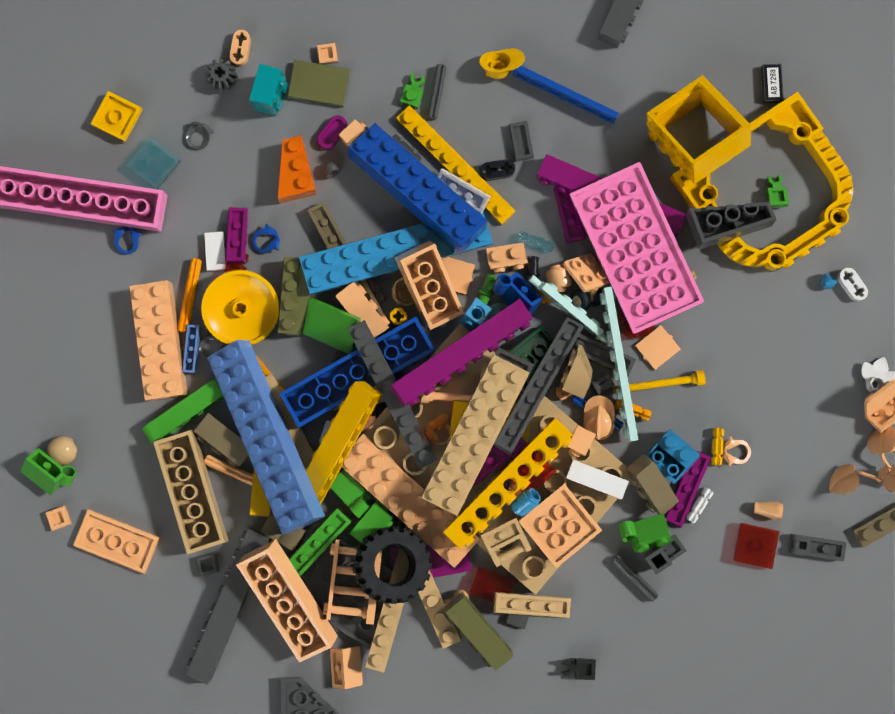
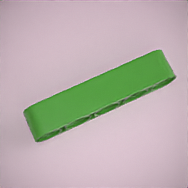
(183, 412)

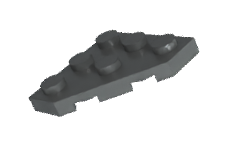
(301, 698)

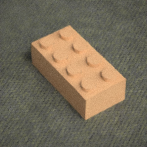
(429, 285)

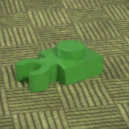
(412, 93)
(776, 194)

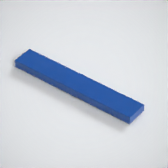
(565, 94)

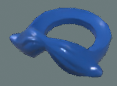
(134, 235)
(273, 245)

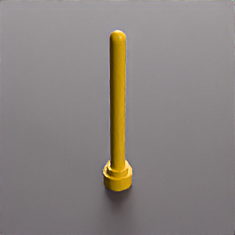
(696, 378)

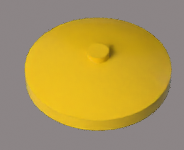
(240, 307)

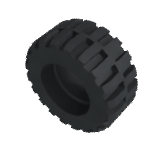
(417, 571)

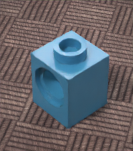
(478, 309)

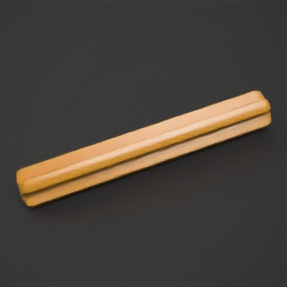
(189, 295)

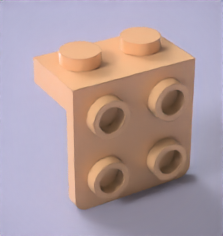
(880, 407)

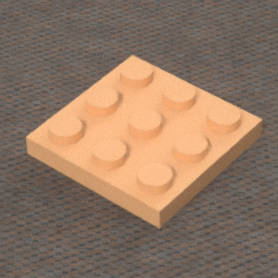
(560, 525)

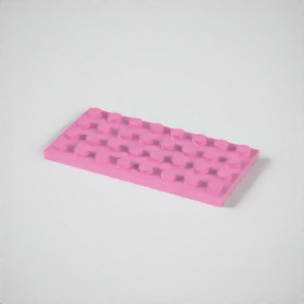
(636, 248)

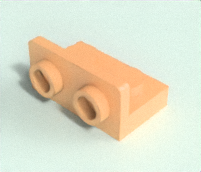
(506, 257)

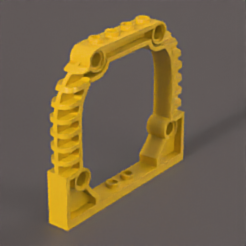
(786, 117)

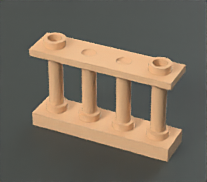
(367, 612)

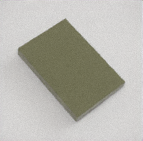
(319, 83)

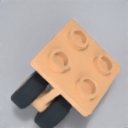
(589, 277)

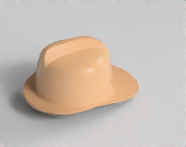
(599, 417)

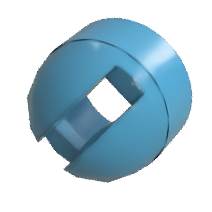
(828, 281)

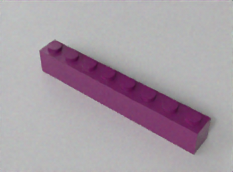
(571, 178)
(462, 352)

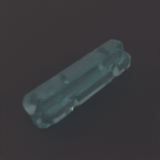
(536, 241)

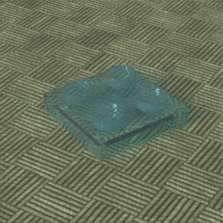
(154, 163)

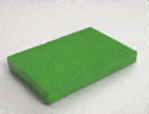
(330, 325)

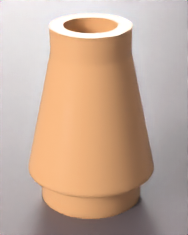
(769, 509)

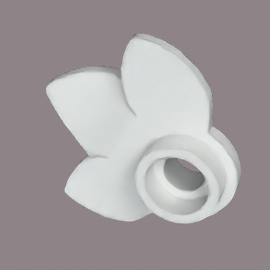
(876, 372)

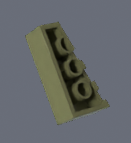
(293, 298)

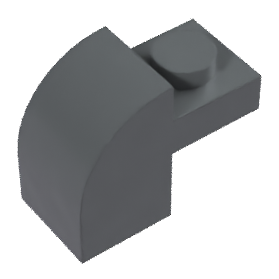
(661, 557)

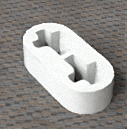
(848, 286)

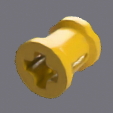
(394, 313)

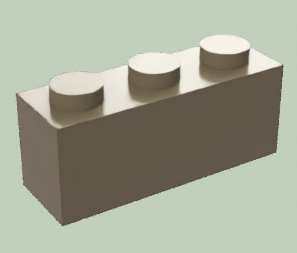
(223, 440)
(651, 485)

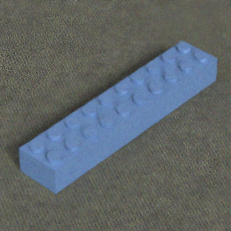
(265, 437)

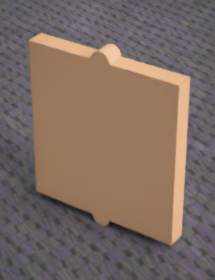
(459, 274)
(657, 347)

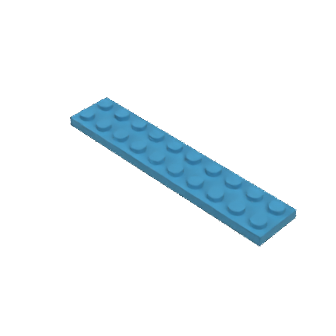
(372, 257)

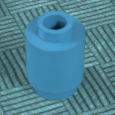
(525, 502)

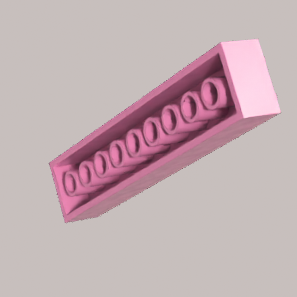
(82, 199)

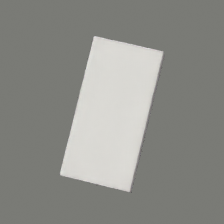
(215, 251)

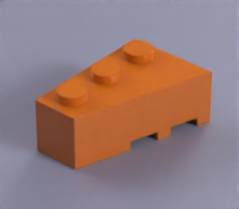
(295, 172)

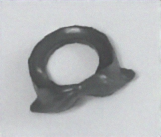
(191, 129)
(208, 338)

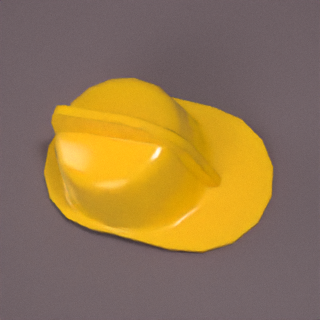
(499, 63)

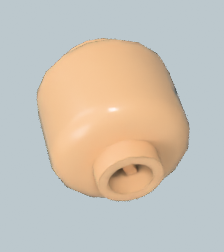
(559, 277)

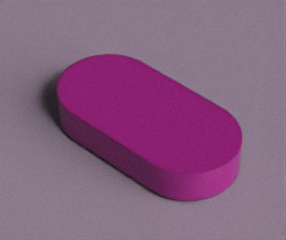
(330, 133)

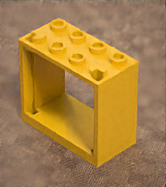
(681, 103)

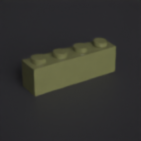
(478, 631)

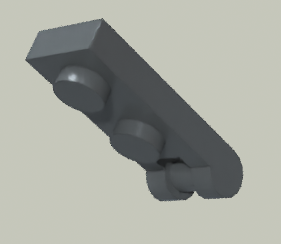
(818, 547)

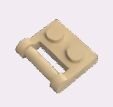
(503, 536)

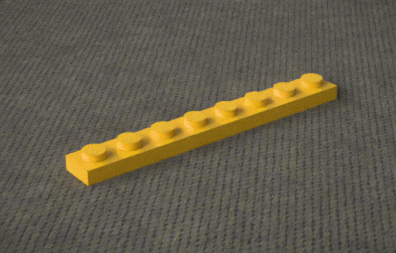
(453, 161)

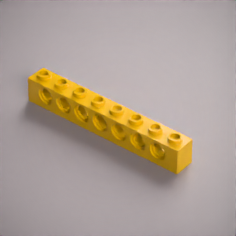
(463, 538)

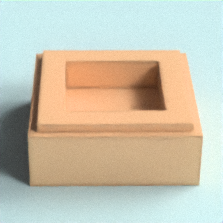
(327, 54)
(58, 518)

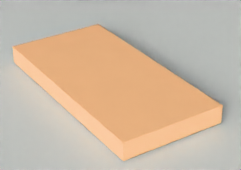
(116, 541)

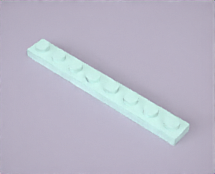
(619, 372)

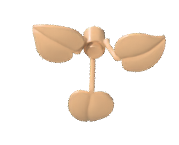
(846, 478)

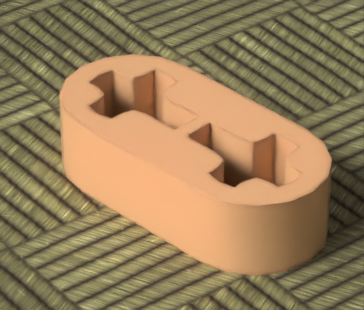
(235, 47)

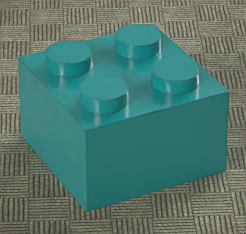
(268, 90)

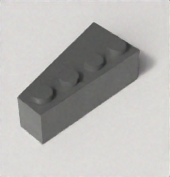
(723, 223)

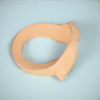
(731, 459)

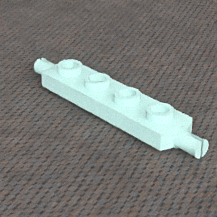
(566, 305)

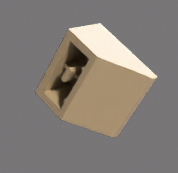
(579, 373)

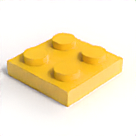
(116, 116)

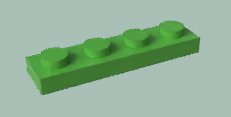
(319, 541)

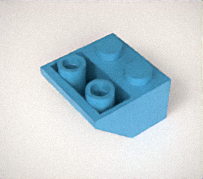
(673, 456)

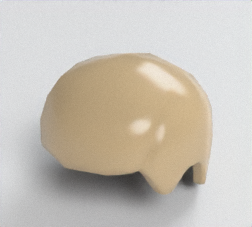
(401, 293)
(62, 450)

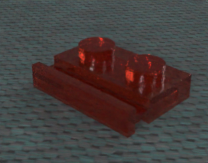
(488, 582)

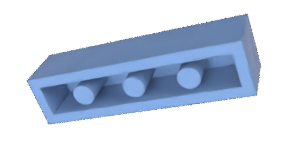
(191, 349)

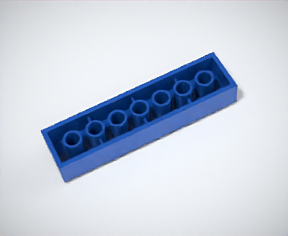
(417, 188)
(330, 386)

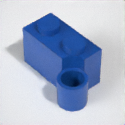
(517, 288)

